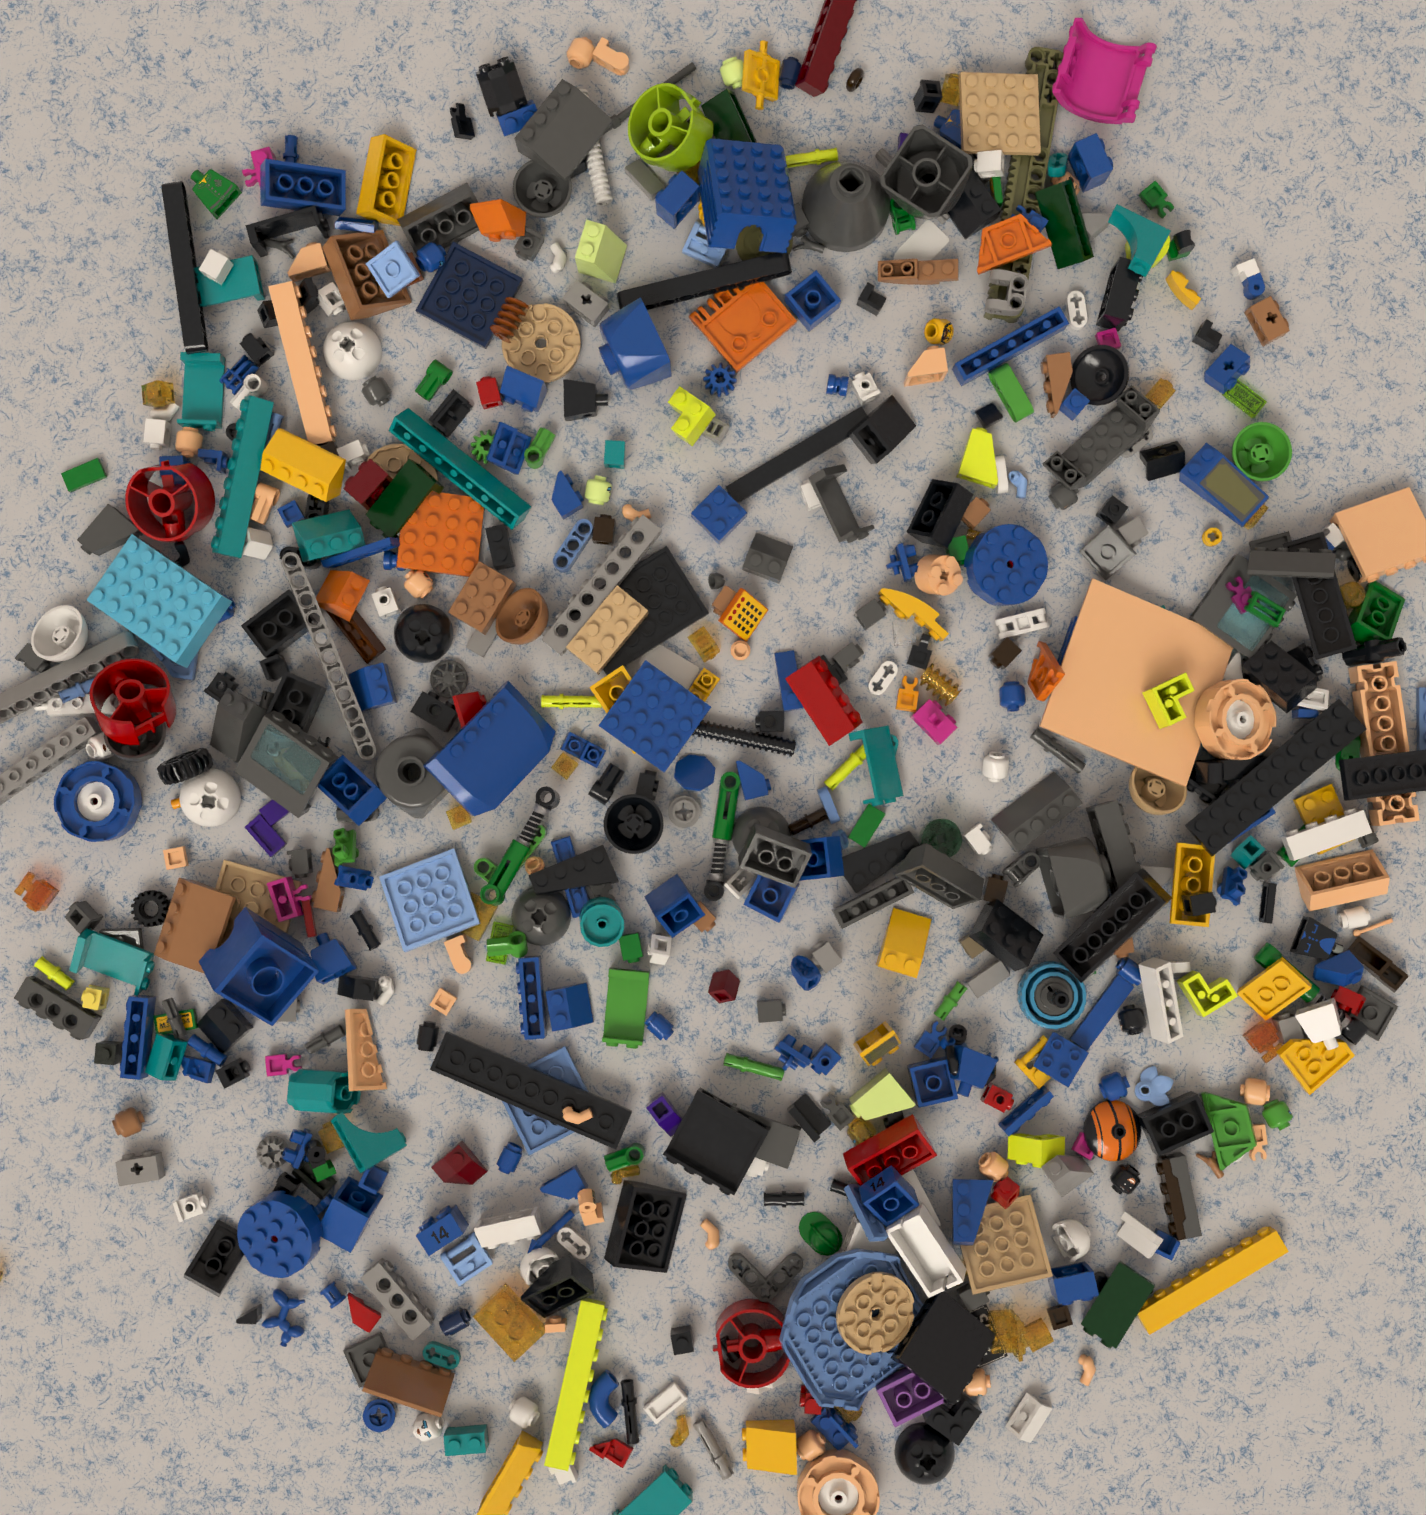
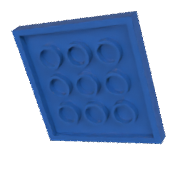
(655, 716)

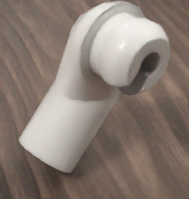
(559, 259)
(164, 414)
(387, 989)

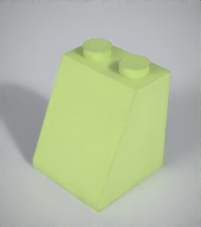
(600, 252)
(880, 1097)

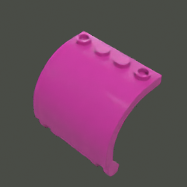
(1101, 77)

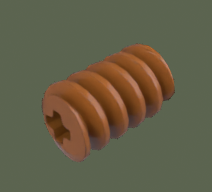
(507, 318)

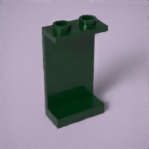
(402, 498)
(1117, 1305)

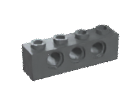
(872, 901)
(86, 1018)

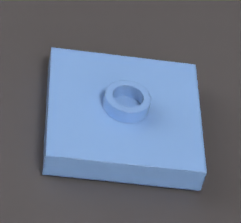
(392, 269)

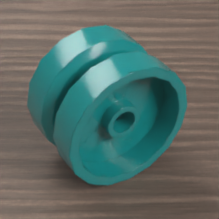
(609, 930)

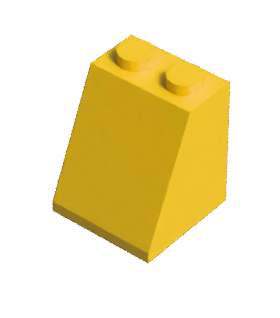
(770, 1446)

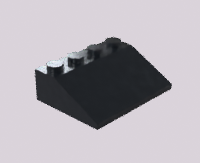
(644, 1227)

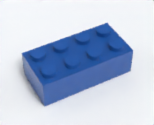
(302, 186)

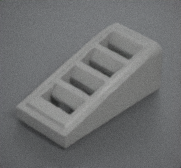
(710, 435)

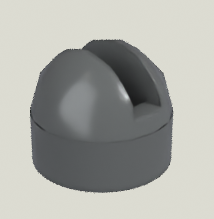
(716, 580)

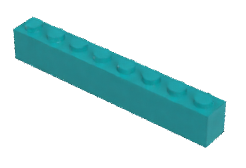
(459, 468)
(242, 476)

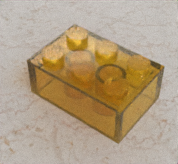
(509, 1322)

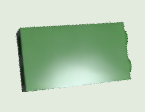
(626, 1007)

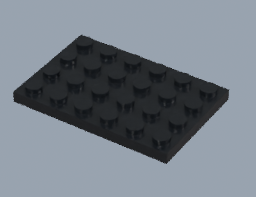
(668, 597)

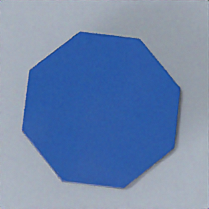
(694, 772)

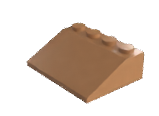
(358, 287)
(193, 923)
(409, 1381)

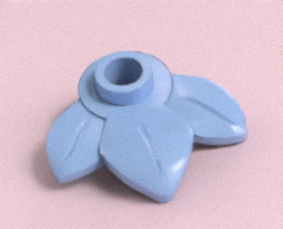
(1156, 1085)

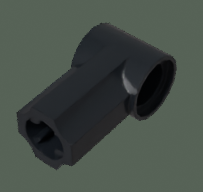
(603, 788)

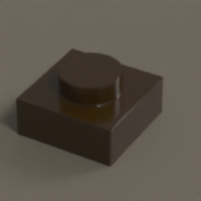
(1059, 1316)

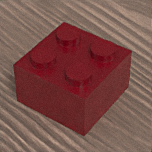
(367, 483)

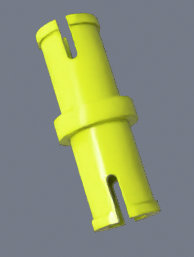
(54, 973)

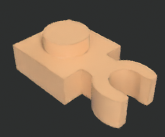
(1261, 1138)

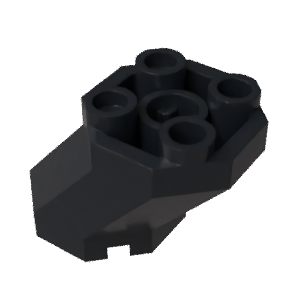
(501, 86)

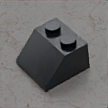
(224, 1025)

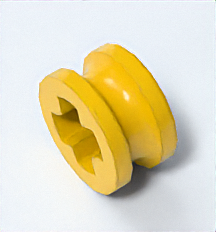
(1206, 540)

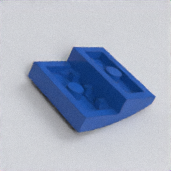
(508, 448)

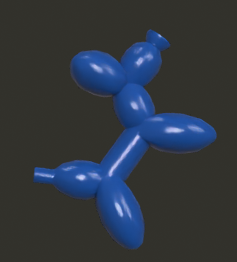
(274, 1321)

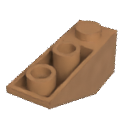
(1057, 376)
(328, 895)

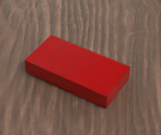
(309, 918)

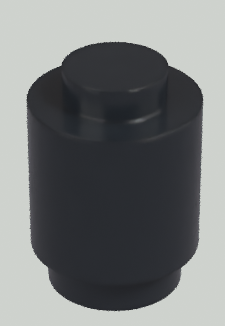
(427, 1036)

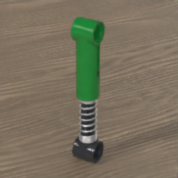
(722, 834)
(518, 849)
(1352, 1028)

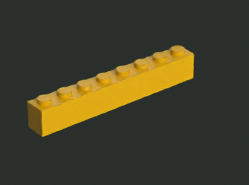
(1211, 1278)

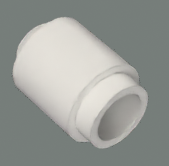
(1353, 917)

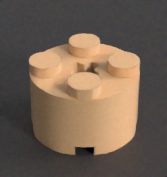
(938, 574)

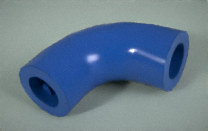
(599, 1398)

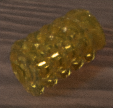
(939, 684)

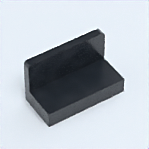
(1163, 460)
(809, 1117)

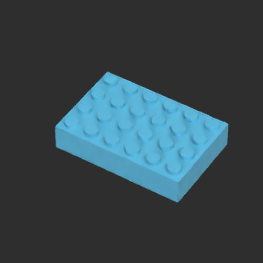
(159, 601)

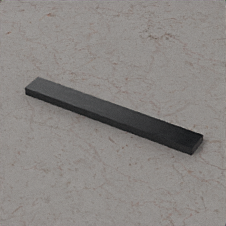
(794, 457)

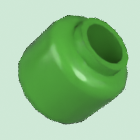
(1277, 1114)

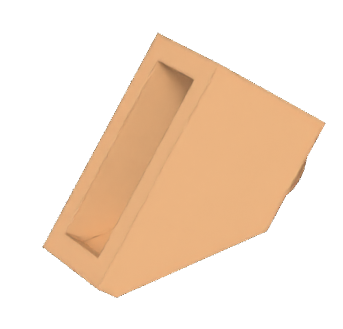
(309, 263)

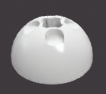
(355, 360)
(60, 634)
(219, 791)

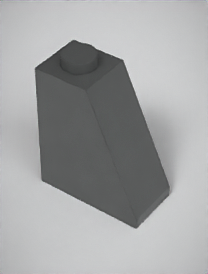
(107, 532)

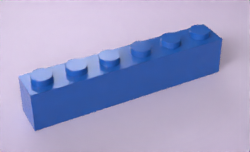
(1010, 346)

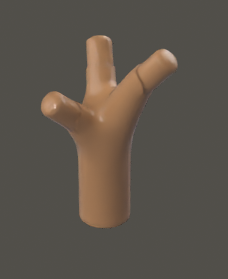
(1212, 1163)

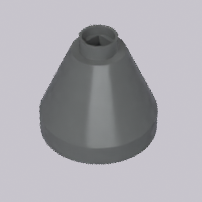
(845, 206)

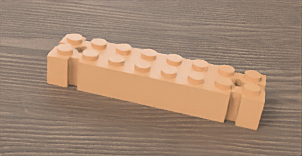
(1386, 733)

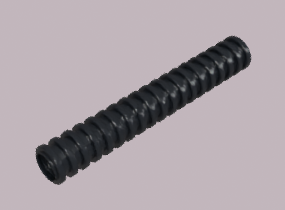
(745, 738)

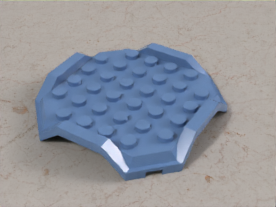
(811, 1338)

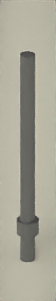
(617, 119)

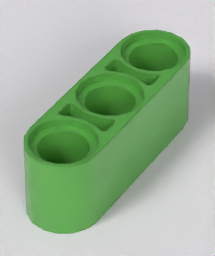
(1010, 392)

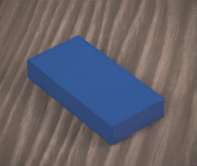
(356, 224)

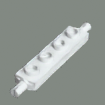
(76, 707)

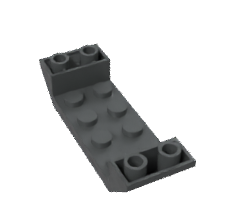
(1104, 441)

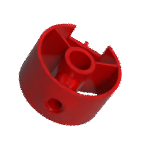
(169, 502)
(135, 702)
(768, 1343)

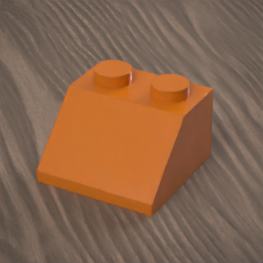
(499, 219)
(342, 593)

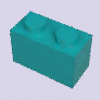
(166, 1057)
(466, 1440)

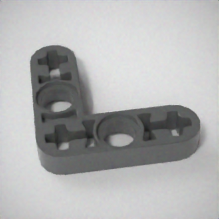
(761, 1281)

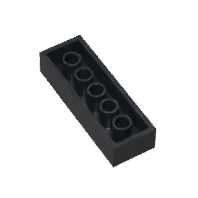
(1322, 606)
(1112, 925)

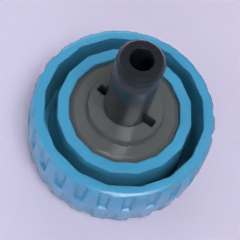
(1051, 995)

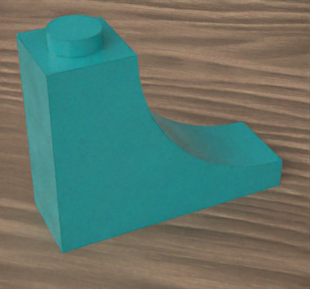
(1143, 236)
(367, 1147)

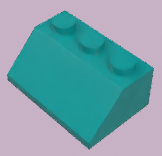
(328, 535)

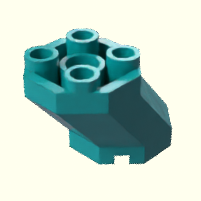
(321, 1091)

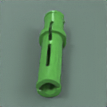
(745, 1064)

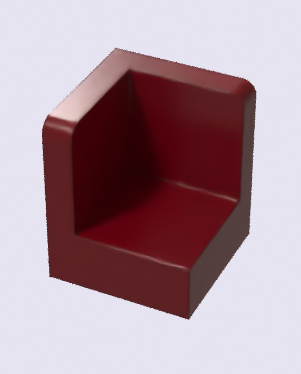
(724, 986)

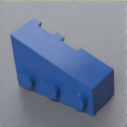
(968, 1206)

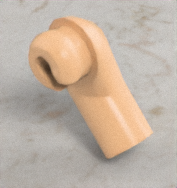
(1089, 1369)

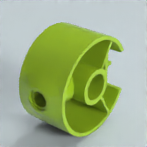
(658, 123)

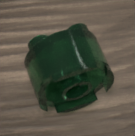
(950, 833)

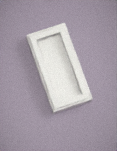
(665, 1402)

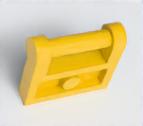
(1034, 1074)

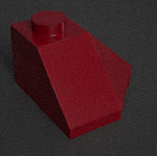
(459, 1166)

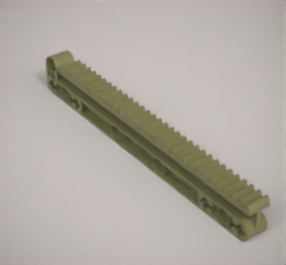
(1023, 166)

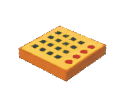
(743, 614)

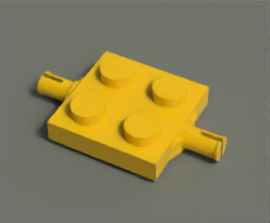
(761, 75)

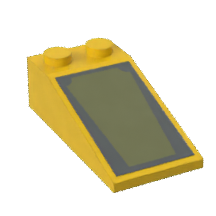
(877, 1044)

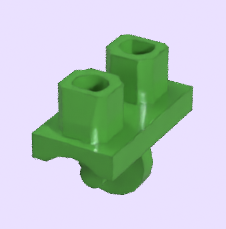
(345, 846)

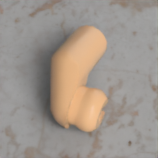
(630, 513)
(575, 1117)
(713, 1234)

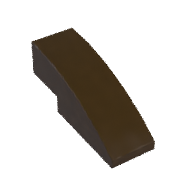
(1378, 964)

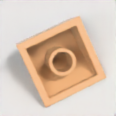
(928, 368)

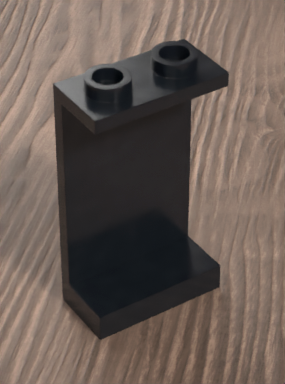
(283, 225)

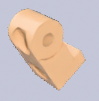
(608, 58)
(460, 960)
(590, 1210)

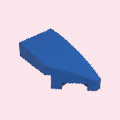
(198, 1069)

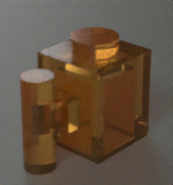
(38, 894)
(1261, 1039)

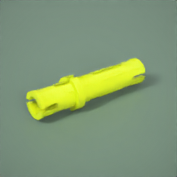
(814, 157)
(569, 701)
(846, 768)

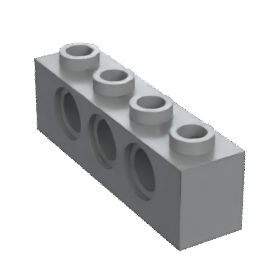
(398, 1310)

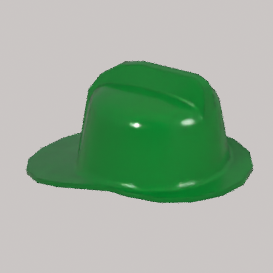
(820, 1233)

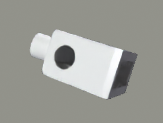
(1321, 1022)

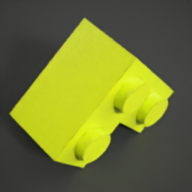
(694, 415)
(1164, 700)
(1206, 997)
(1035, 1149)

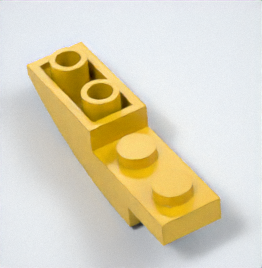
(907, 605)

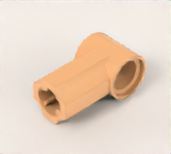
(265, 498)

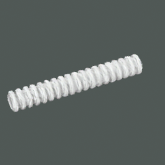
(597, 173)

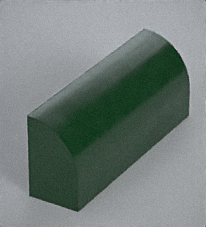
(728, 118)
(1065, 224)

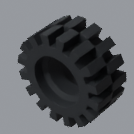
(142, 899)

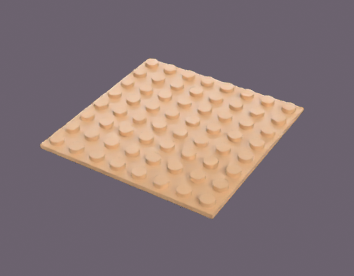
(1113, 657)

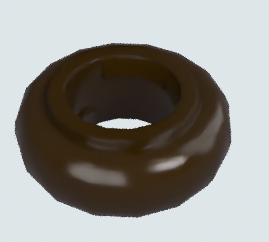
(854, 79)

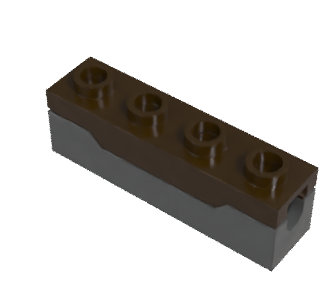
(1179, 1196)

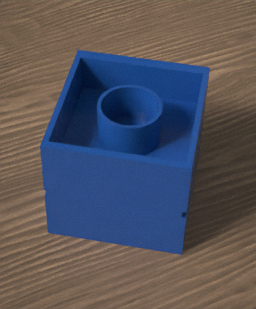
(259, 967)

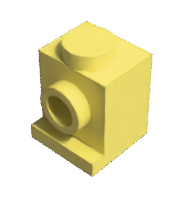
(95, 997)

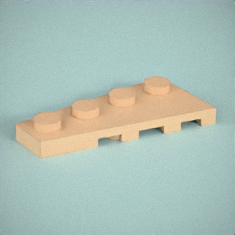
(363, 1066)

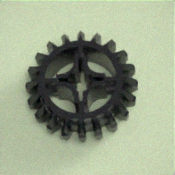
(185, 766)

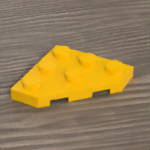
(1312, 1062)

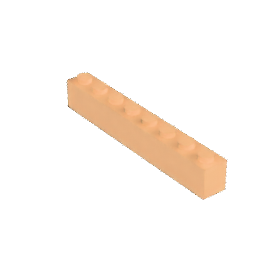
(302, 363)

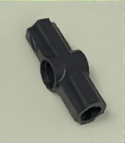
(1375, 651)

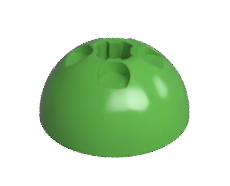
(1268, 444)

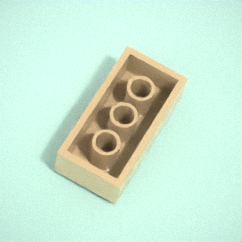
(607, 629)

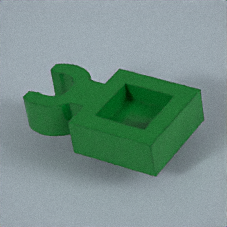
(1154, 197)

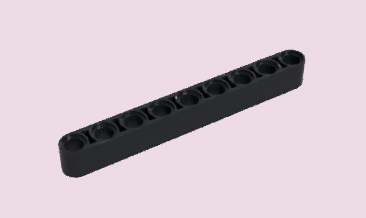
(183, 265)
(708, 281)

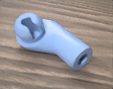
(1020, 482)

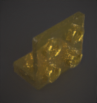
(1008, 1333)

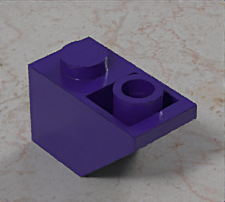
(664, 1114)

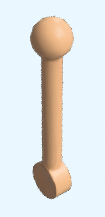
(1357, 932)

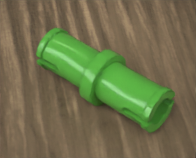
(950, 1001)

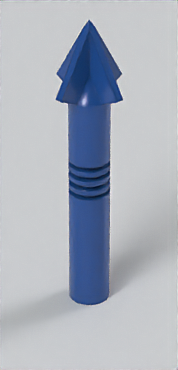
(550, 1232)

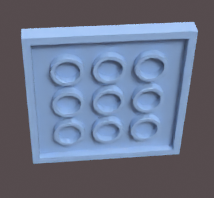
(429, 900)

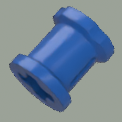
(331, 1288)

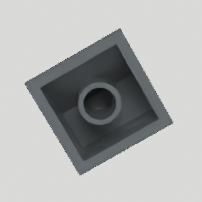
(767, 558)

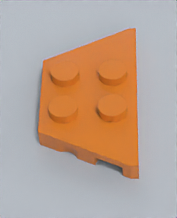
(1009, 242)
(1045, 673)

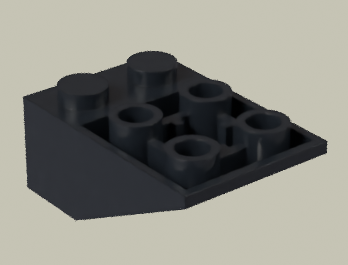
(881, 430)

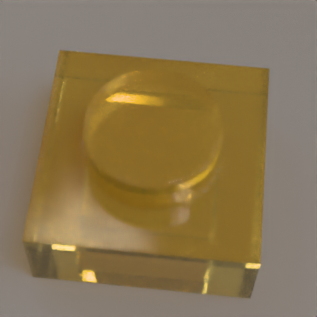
(565, 766)
(458, 817)

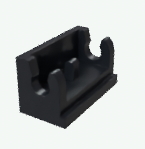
(450, 413)

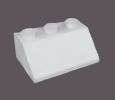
(509, 1228)

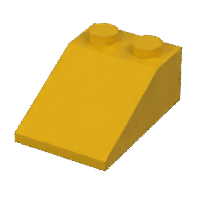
(904, 943)

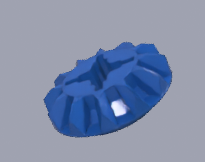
(373, 1421)

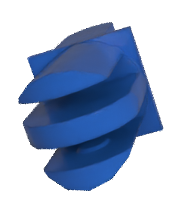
(240, 371)

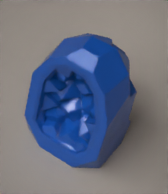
(805, 972)

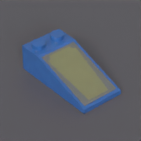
(1222, 485)

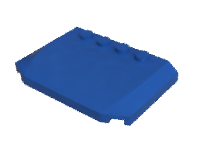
(492, 751)

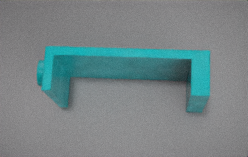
(240, 283)
(202, 391)
(881, 764)
(113, 959)
(661, 1497)

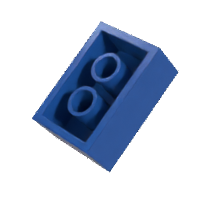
(351, 790)

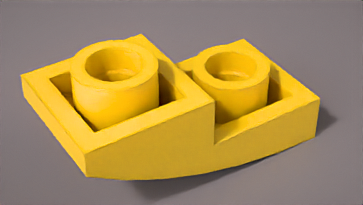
(1177, 283)
(704, 684)

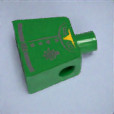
(215, 191)

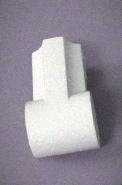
(247, 389)

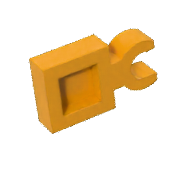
(906, 697)

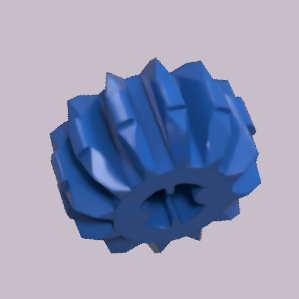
(711, 380)

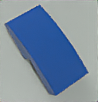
(582, 749)

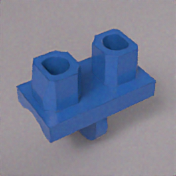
(903, 552)
(354, 878)
(1232, 884)
(799, 1058)
(296, 1156)

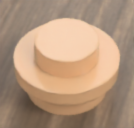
(740, 650)
(534, 864)

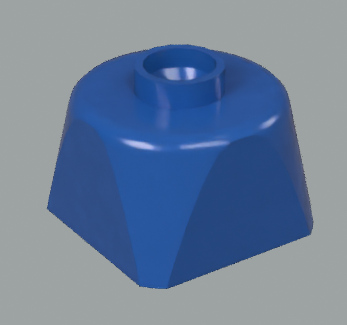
(634, 347)

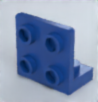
(1060, 1059)
(835, 1428)

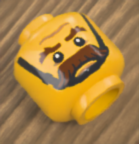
(938, 331)

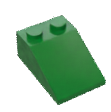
(1377, 614)

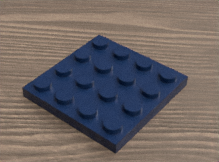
(468, 294)

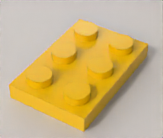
(1319, 805)
(1274, 988)

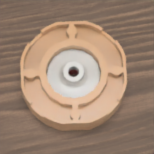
(1235, 719)
(838, 1486)

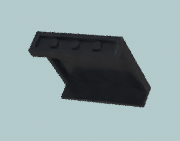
(716, 1142)
(944, 1346)

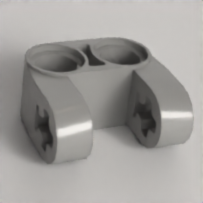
(1007, 278)

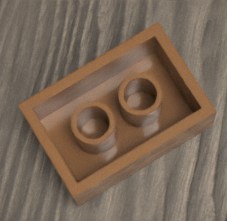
(482, 598)

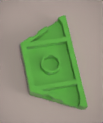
(1231, 1126)

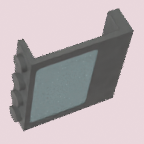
(1222, 618)
(285, 763)

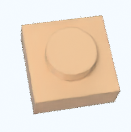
(175, 858)
(443, 1001)
(555, 1324)

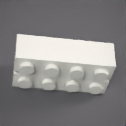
(926, 1251)

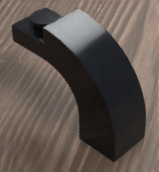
(309, 300)

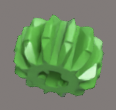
(479, 445)

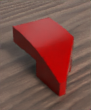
(361, 1314)
(614, 1450)

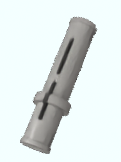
(716, 1454)

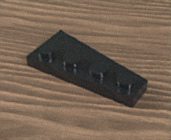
(875, 860)
(583, 870)

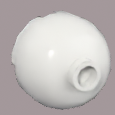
(1072, 1239)
(536, 1263)

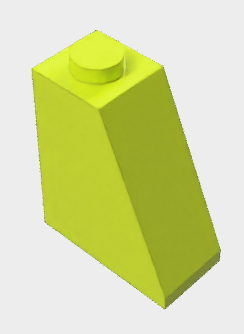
(978, 459)

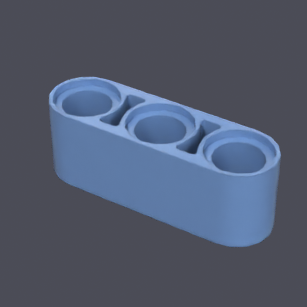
(572, 555)

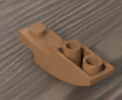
(918, 272)

